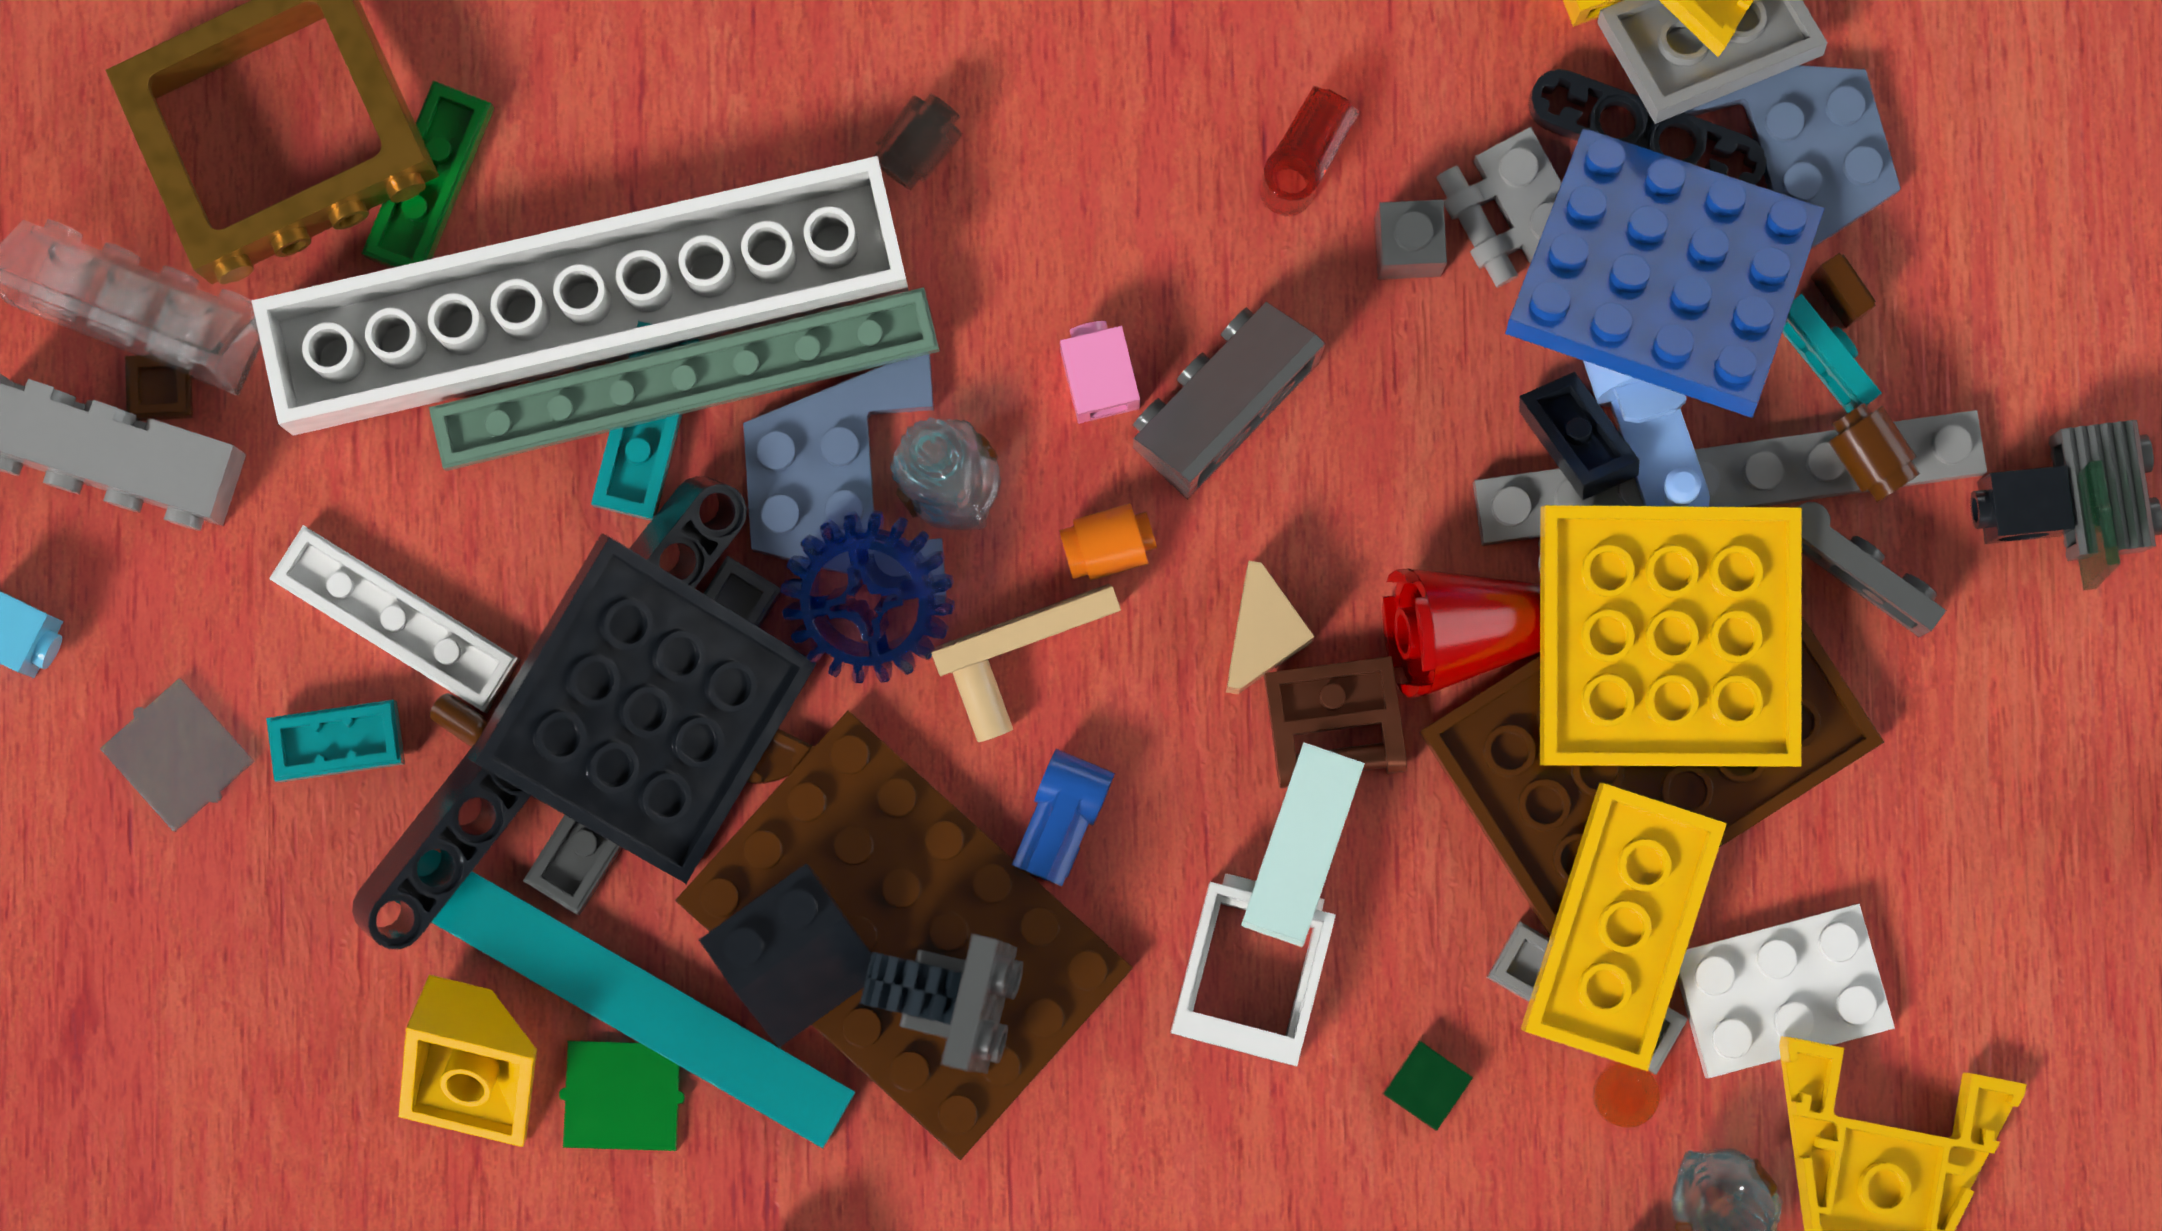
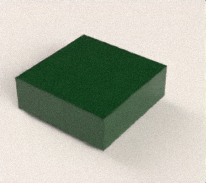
(1427, 1085)

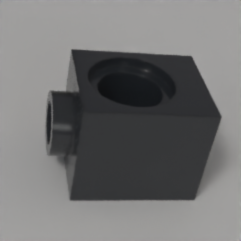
(2023, 505)

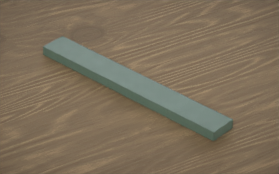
(684, 379)

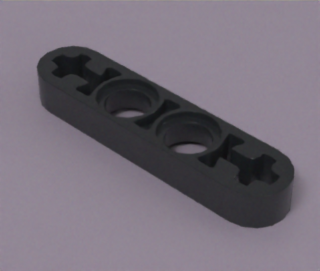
(1646, 132)

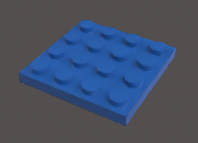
(1666, 272)

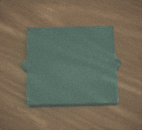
(177, 755)

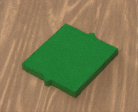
(620, 1097)

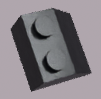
(790, 955)

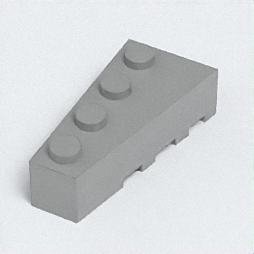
(117, 454)

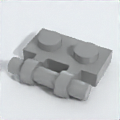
(1524, 189)

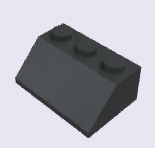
(1226, 396)

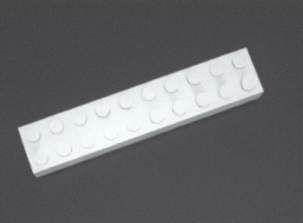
(578, 296)

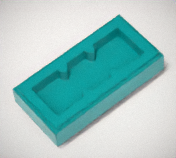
(1829, 355)
(335, 741)

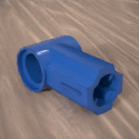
(1067, 803)

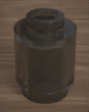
(918, 140)

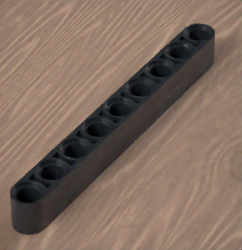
(466, 844)

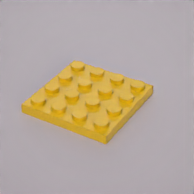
(1670, 636)

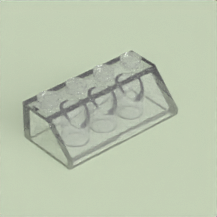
(129, 305)

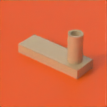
(969, 655)

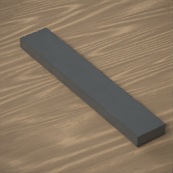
(577, 856)

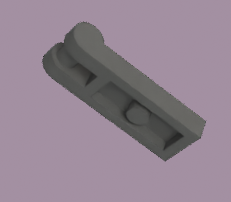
(1860, 568)

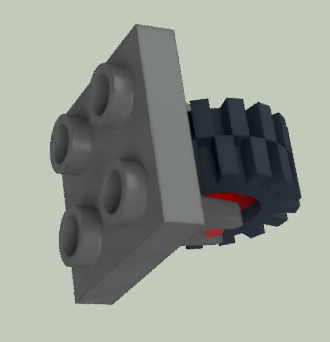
(951, 998)

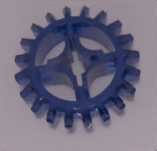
(872, 627)

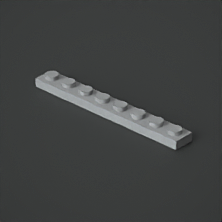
(1740, 475)

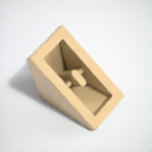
(1266, 630)

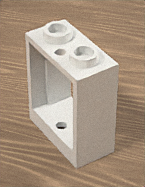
(1238, 1037)

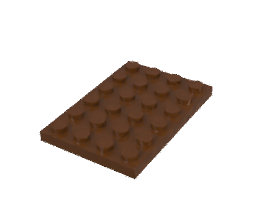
(1540, 811)
(907, 881)

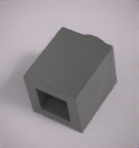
(1410, 239)

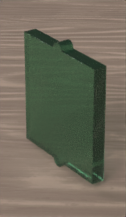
(2099, 525)

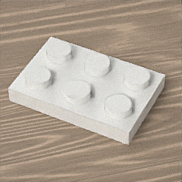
(1787, 980)

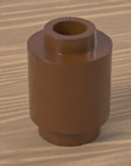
(1873, 451)

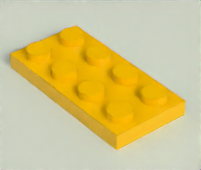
(1623, 926)

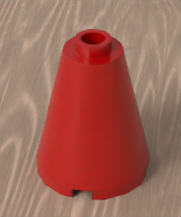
(1457, 626)

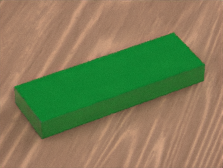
(451, 131)

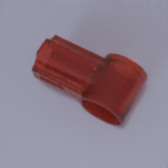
(1308, 148)

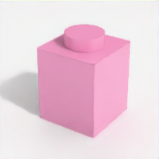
(1099, 371)

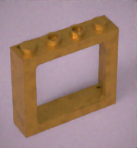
(286, 227)

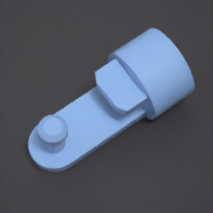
(1657, 434)

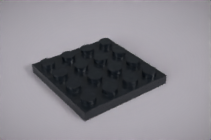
(642, 709)

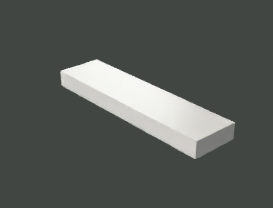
(394, 619)

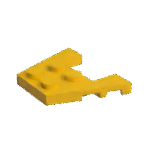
(1881, 1175)

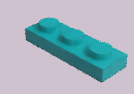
(637, 463)

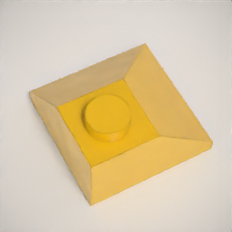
(467, 1063)

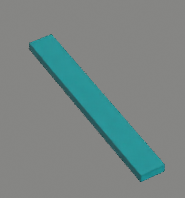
(642, 1006)

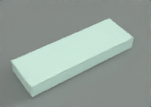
(1302, 844)

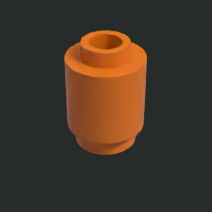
(1108, 542)

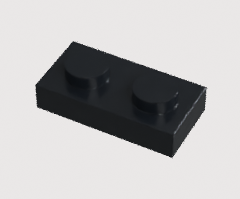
(1578, 436)

